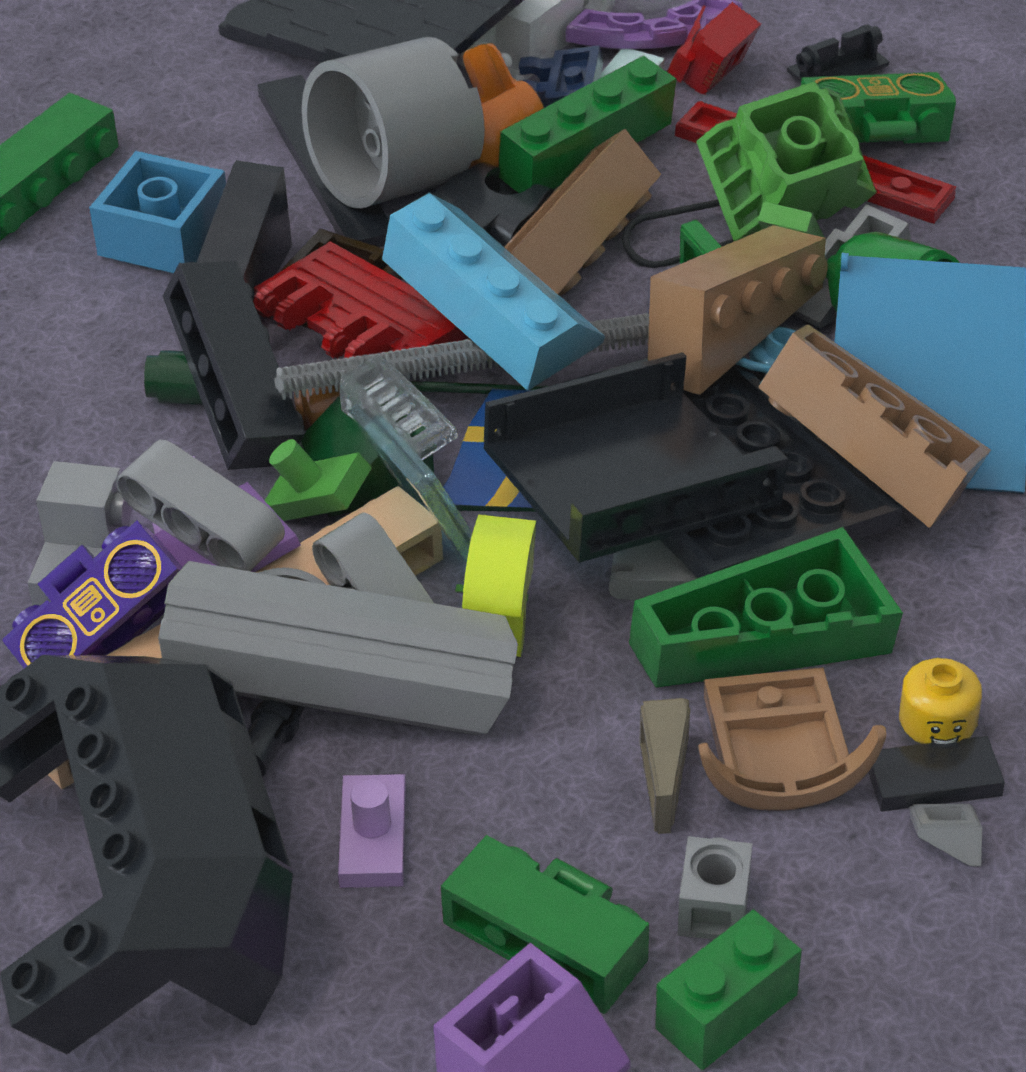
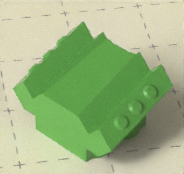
(788, 153)

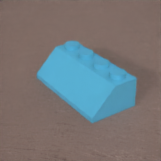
(486, 291)

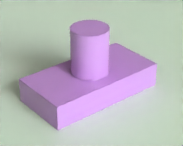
(372, 831)

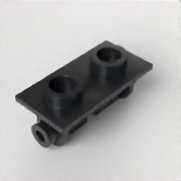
(854, 57)

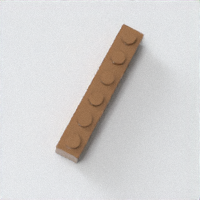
(585, 212)

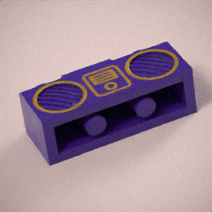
(97, 599)

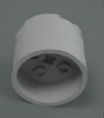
(391, 121)

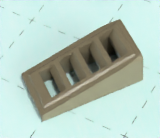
(663, 753)

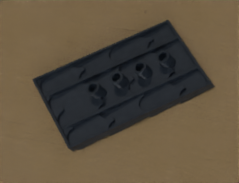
(347, 27)

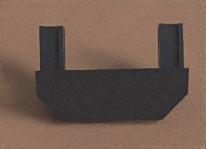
(175, 835)

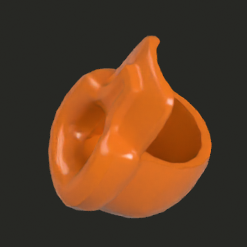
(501, 97)

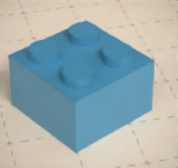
(156, 211)

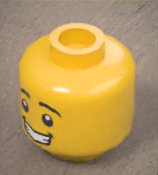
(940, 701)

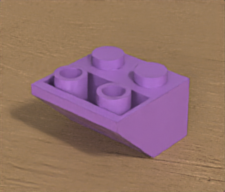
(528, 1021)

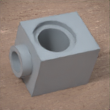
(713, 886)

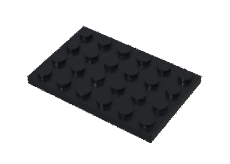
(819, 485)

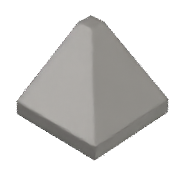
(951, 829)

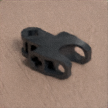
(479, 197)

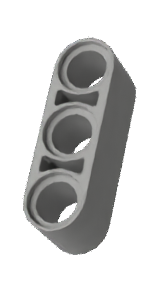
(200, 507)
(366, 560)

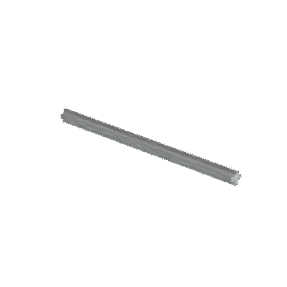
(438, 357)

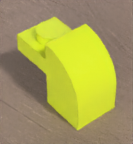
(500, 570)

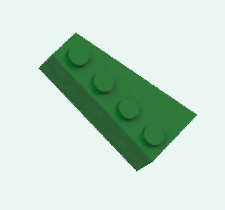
(767, 615)

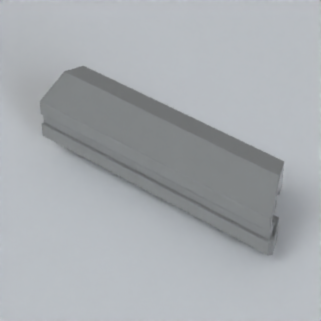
(341, 648)

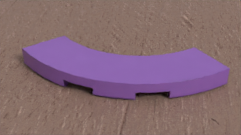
(634, 32)

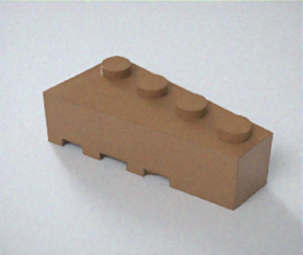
(732, 299)
(874, 424)

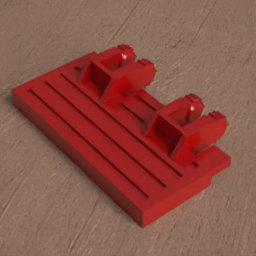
(352, 305)

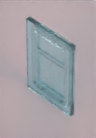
(416, 480)

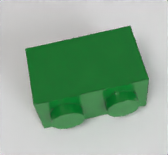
(727, 989)

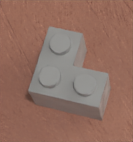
(75, 508)

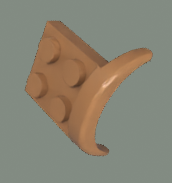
(781, 741)

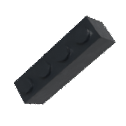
(231, 362)

